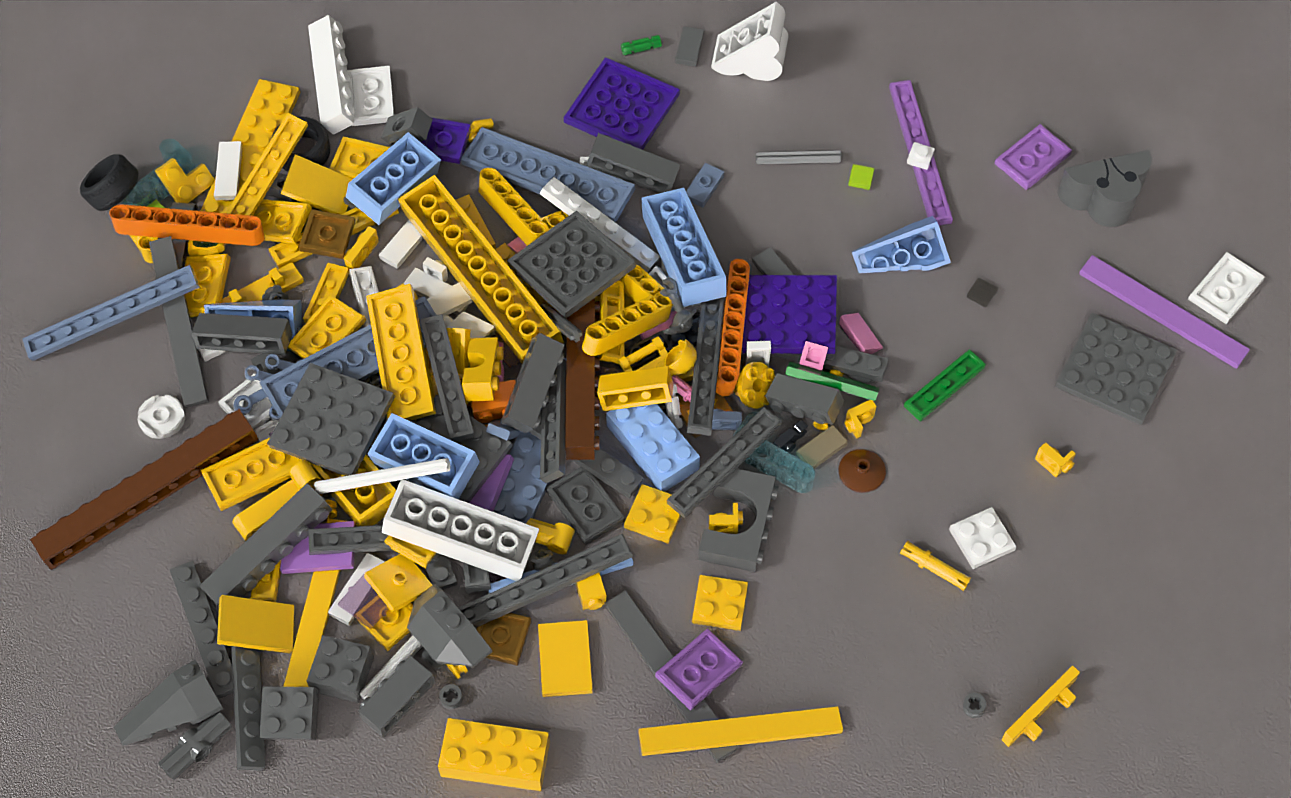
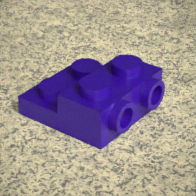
(447, 139)

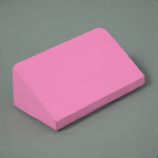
(859, 333)

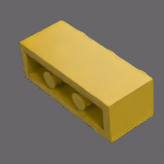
(635, 388)

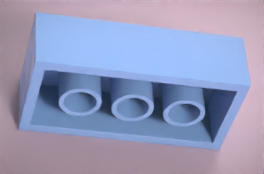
(392, 176)
(408, 443)
(654, 444)

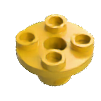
(753, 384)

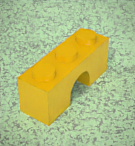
(481, 378)

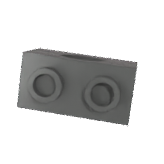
(412, 121)

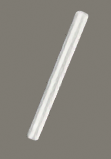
(382, 476)

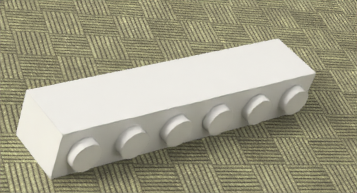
(331, 74)

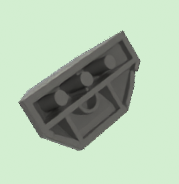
(446, 630)

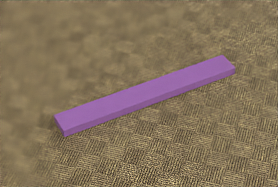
(914, 131)
(1164, 312)

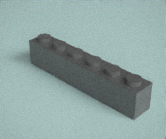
(267, 545)

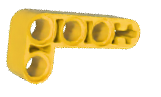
(256, 515)

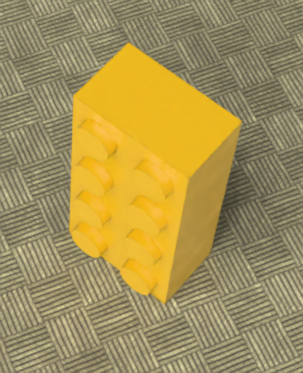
(362, 504)
(494, 754)

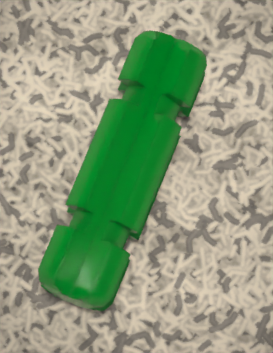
(641, 45)

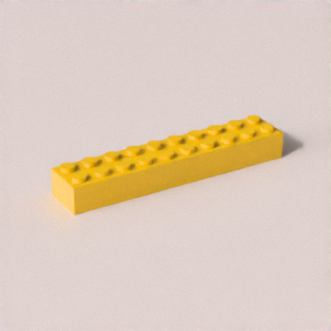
(477, 266)

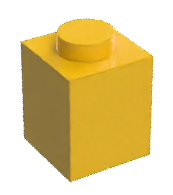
(591, 592)

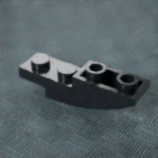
(668, 340)

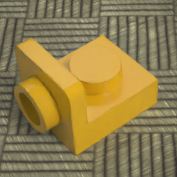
(859, 415)
(1052, 460)
(726, 523)

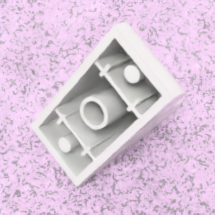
(753, 46)

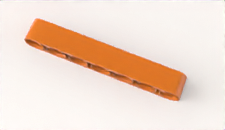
(187, 225)
(732, 327)

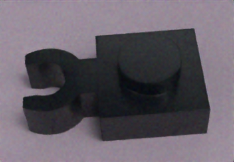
(789, 437)

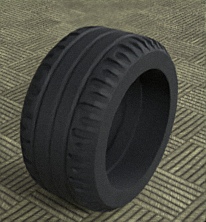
(320, 152)
(109, 182)

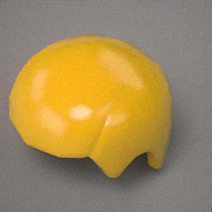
(681, 357)

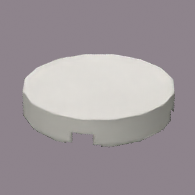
(161, 416)

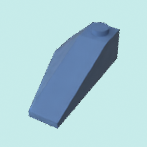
(909, 248)
(269, 308)

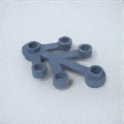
(260, 394)

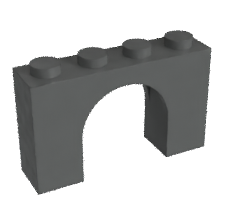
(742, 549)

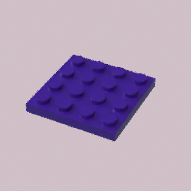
(621, 104)
(791, 312)

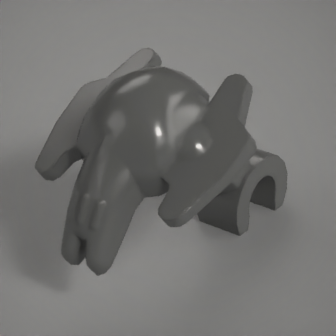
(683, 319)

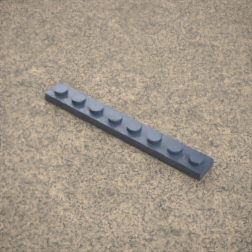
(110, 313)

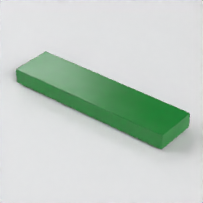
(831, 380)
(944, 385)

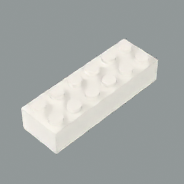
(460, 530)

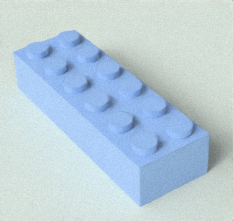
(684, 247)

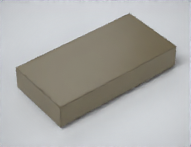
(822, 447)

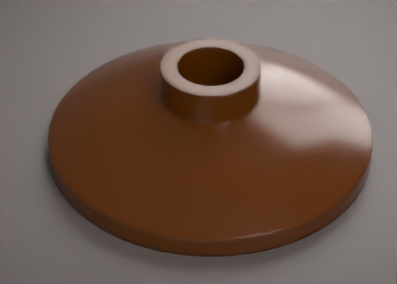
(862, 479)

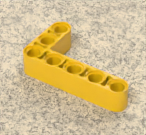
(514, 208)
(647, 312)

